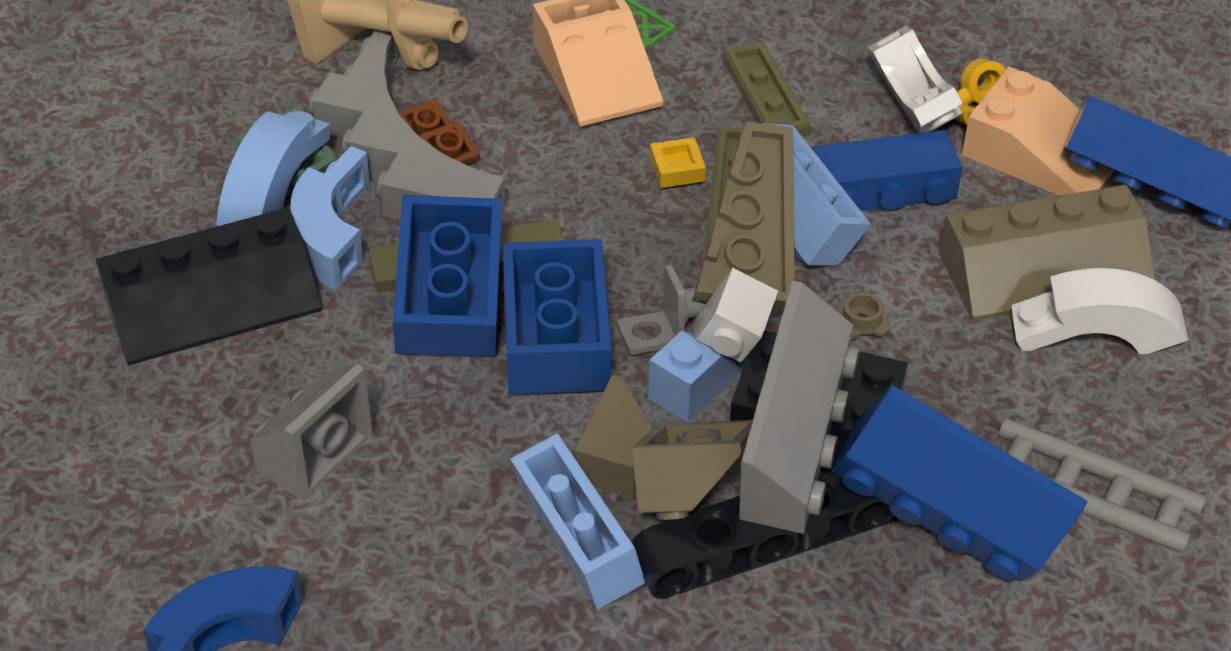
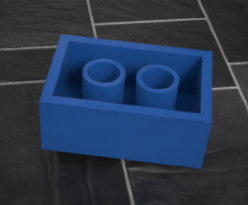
(448, 276)
(556, 317)

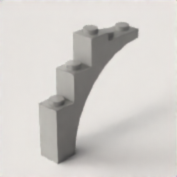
(397, 157)

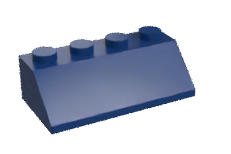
(1153, 156)
(956, 485)

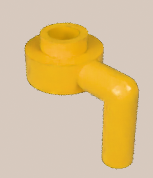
(969, 91)

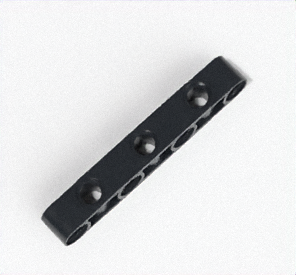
(718, 545)

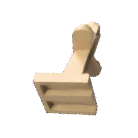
(329, 24)

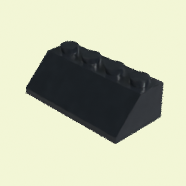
(208, 285)

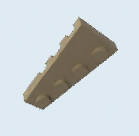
(755, 215)

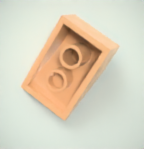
(1023, 133)

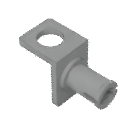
(676, 310)

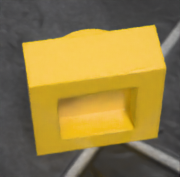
(677, 162)

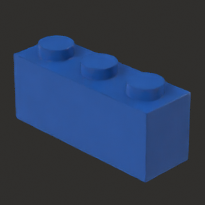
(895, 169)

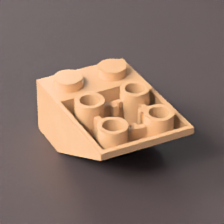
(595, 58)

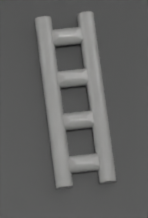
(1124, 480)

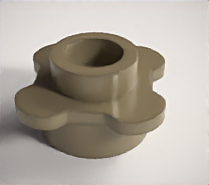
(865, 314)

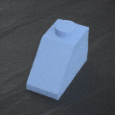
(689, 375)

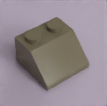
(683, 462)

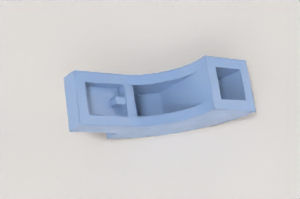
(267, 163)
(316, 205)

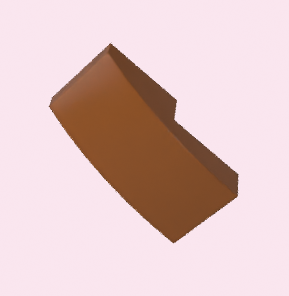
(435, 127)

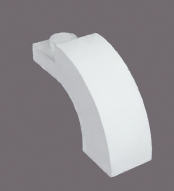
(915, 81)
(1104, 303)

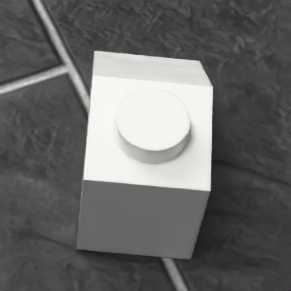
(735, 315)

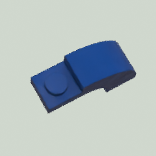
(227, 610)

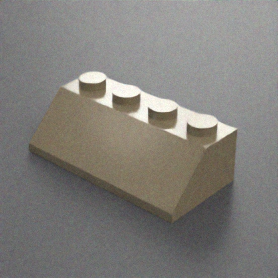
(1015, 248)

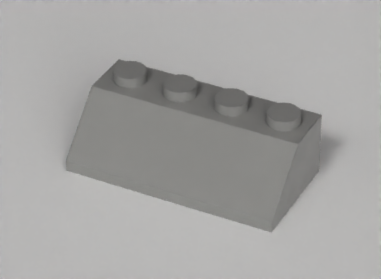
(796, 414)

